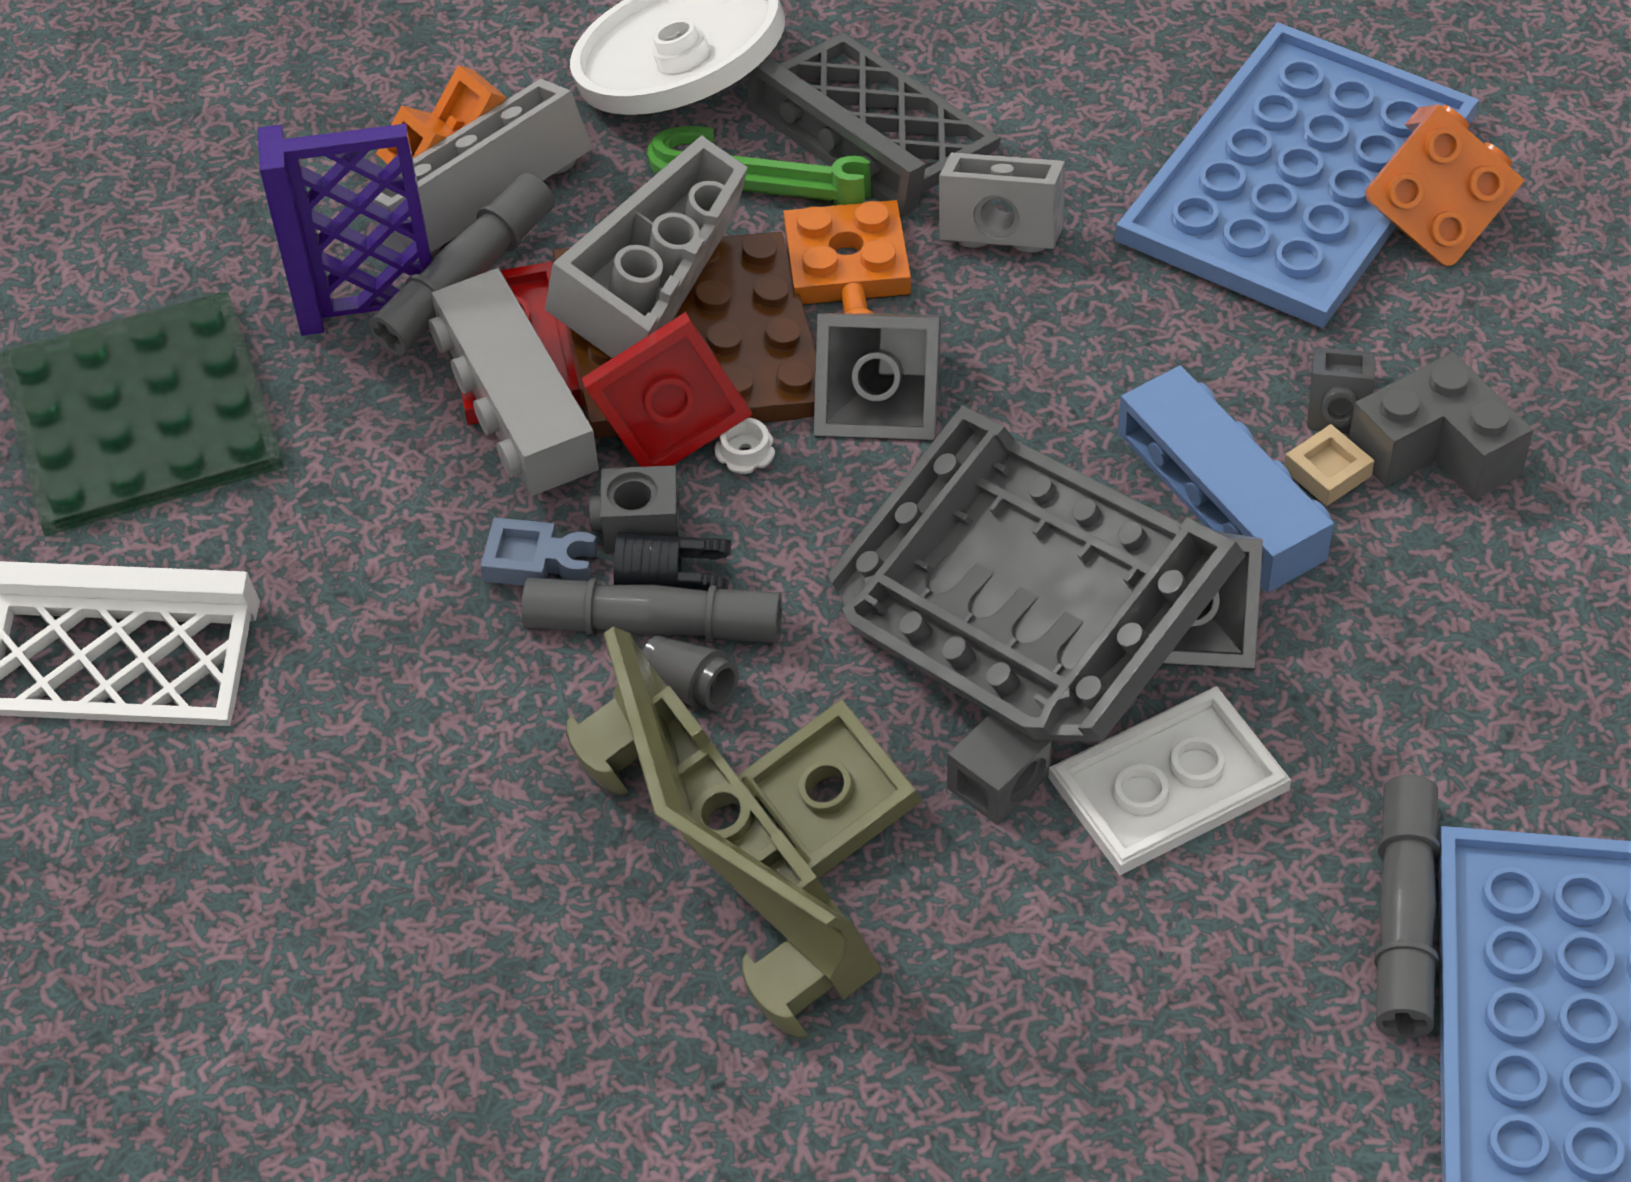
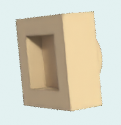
(1329, 465)

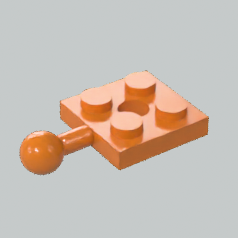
(874, 271)

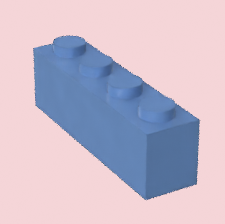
(1224, 474)

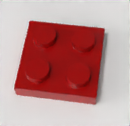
(667, 395)

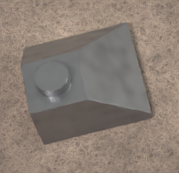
(877, 375)
(1228, 625)

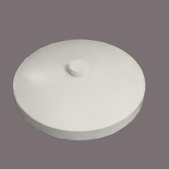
(671, 51)

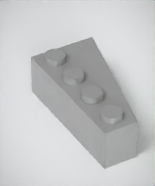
(648, 252)

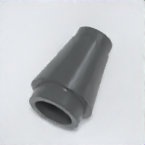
(693, 672)

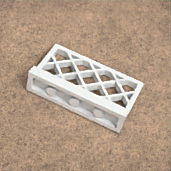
(135, 597)

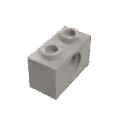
(1027, 184)

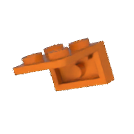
(1443, 184)

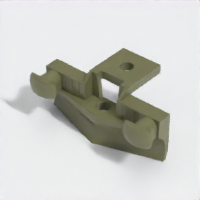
(781, 882)

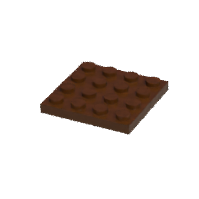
(750, 323)

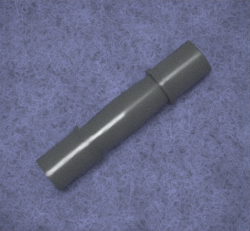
(471, 253)
(652, 610)
(1407, 908)

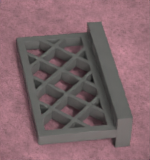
(829, 131)

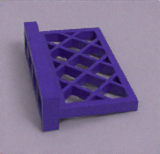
(297, 222)

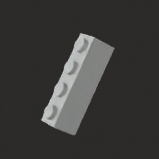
(528, 133)
(514, 383)

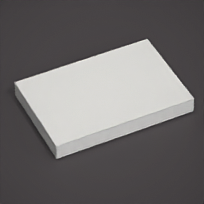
(1168, 780)

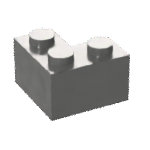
(1445, 418)

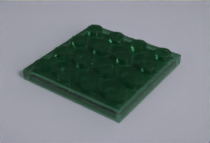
(138, 412)

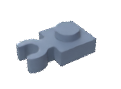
(532, 550)

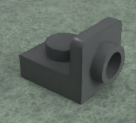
(1336, 384)

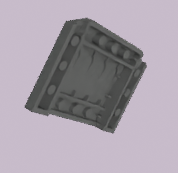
(1027, 582)

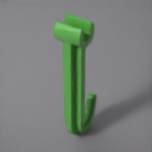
(843, 183)

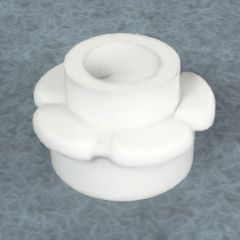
(750, 435)

